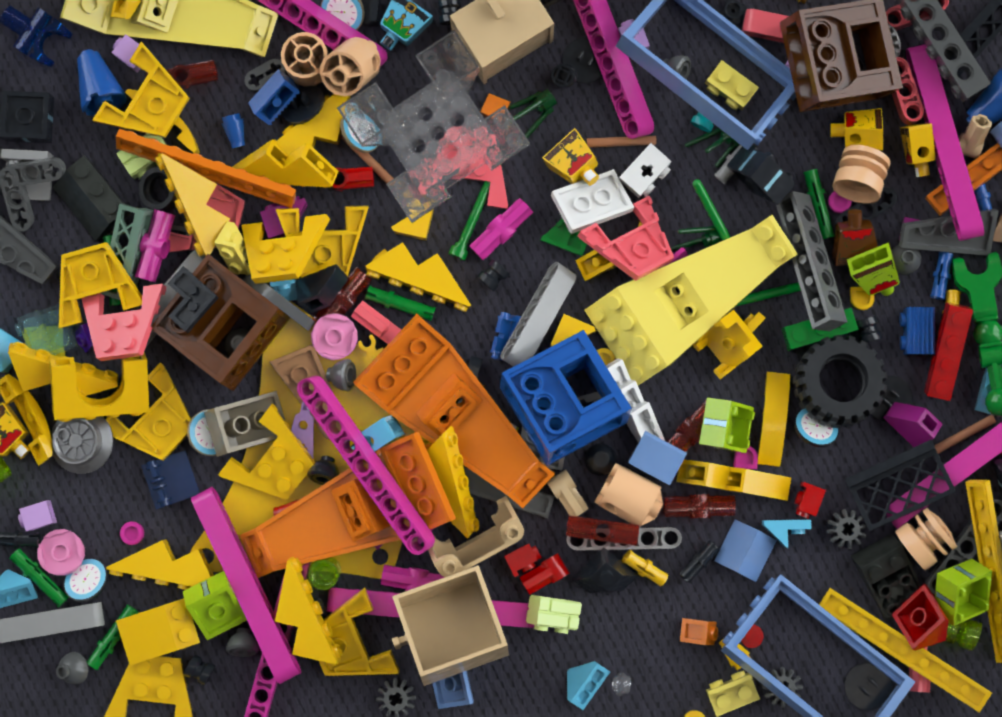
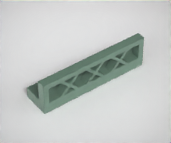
(139, 227)

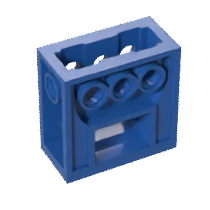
(551, 408)

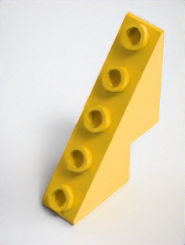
(322, 127)
(298, 168)
(192, 195)
(428, 277)
(34, 370)
(450, 470)
(734, 479)
(160, 564)
(300, 610)

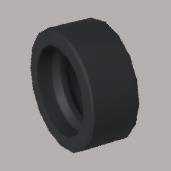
(146, 191)

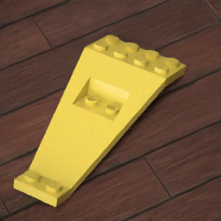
(199, 22)
(651, 322)

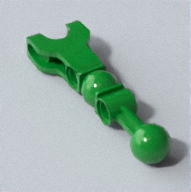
(985, 317)

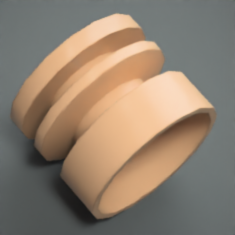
(861, 174)
(926, 538)

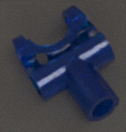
(33, 32)

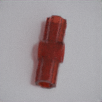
(197, 73)
(347, 296)
(689, 431)
(699, 506)
(618, 532)

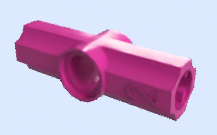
(501, 229)
(155, 246)
(407, 578)

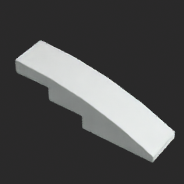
(641, 415)

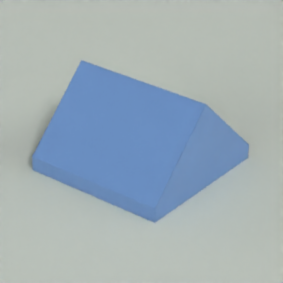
(657, 457)
(745, 550)
(453, 691)

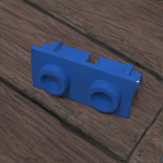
(505, 327)

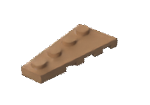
(298, 366)

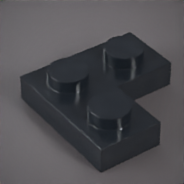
(196, 300)

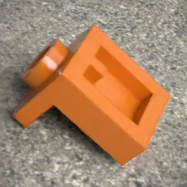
(698, 631)

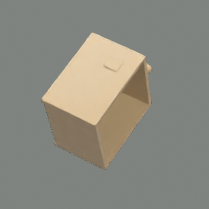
(502, 32)
(450, 625)

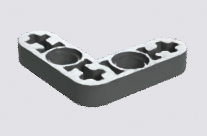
(22, 179)
(281, 302)

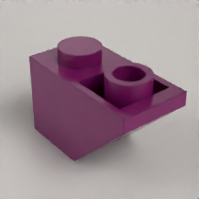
(271, 220)
(913, 422)

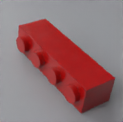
(948, 351)

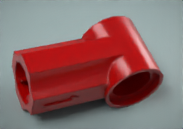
(355, 178)
(548, 572)

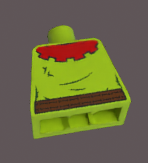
(875, 270)

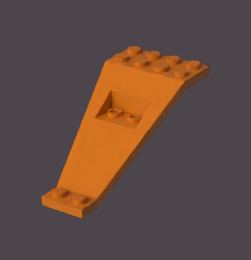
(420, 382)
(343, 515)

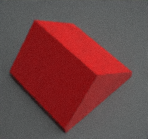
(922, 619)

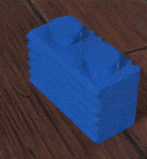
(273, 97)
(918, 330)

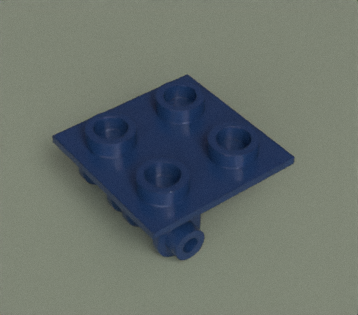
(170, 479)

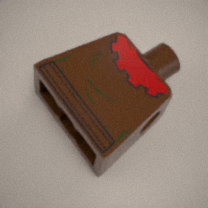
(852, 237)

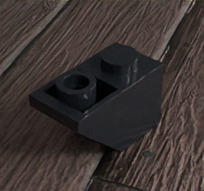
(320, 288)

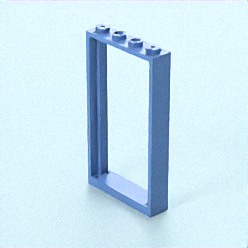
(694, 96)
(759, 604)

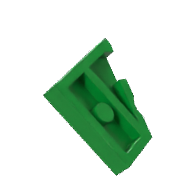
(561, 238)

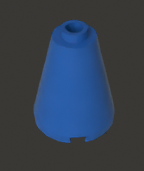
(97, 83)
(989, 101)

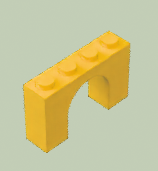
(70, 403)

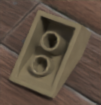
(237, 424)

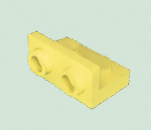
(731, 86)
(233, 249)
(732, 693)

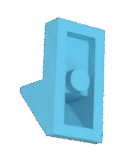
(286, 288)
(780, 528)

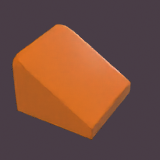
(492, 104)

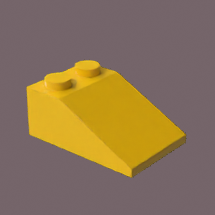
(157, 632)

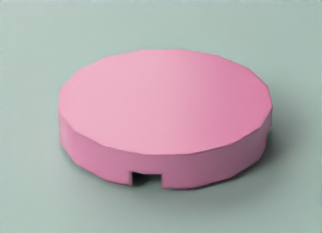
(334, 336)
(61, 552)

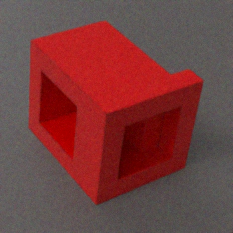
(809, 500)
(522, 558)

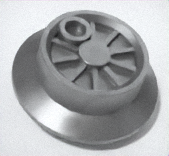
(82, 444)

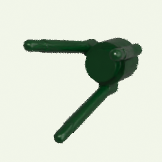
(541, 101)
(724, 138)
(709, 238)

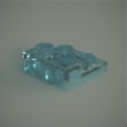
(42, 331)

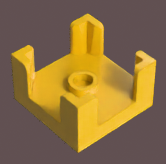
(730, 342)

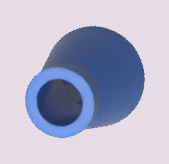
(234, 129)

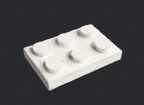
(586, 205)

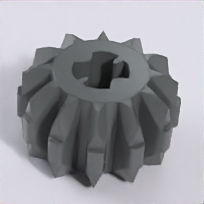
(838, 528)
(790, 683)
(392, 690)

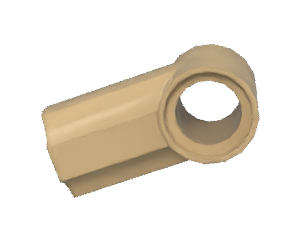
(974, 136)
(565, 490)

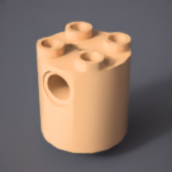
(302, 58)
(350, 66)
(630, 496)

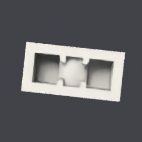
(649, 158)

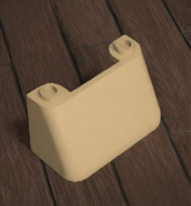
(505, 533)

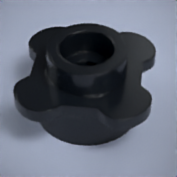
(733, 17)

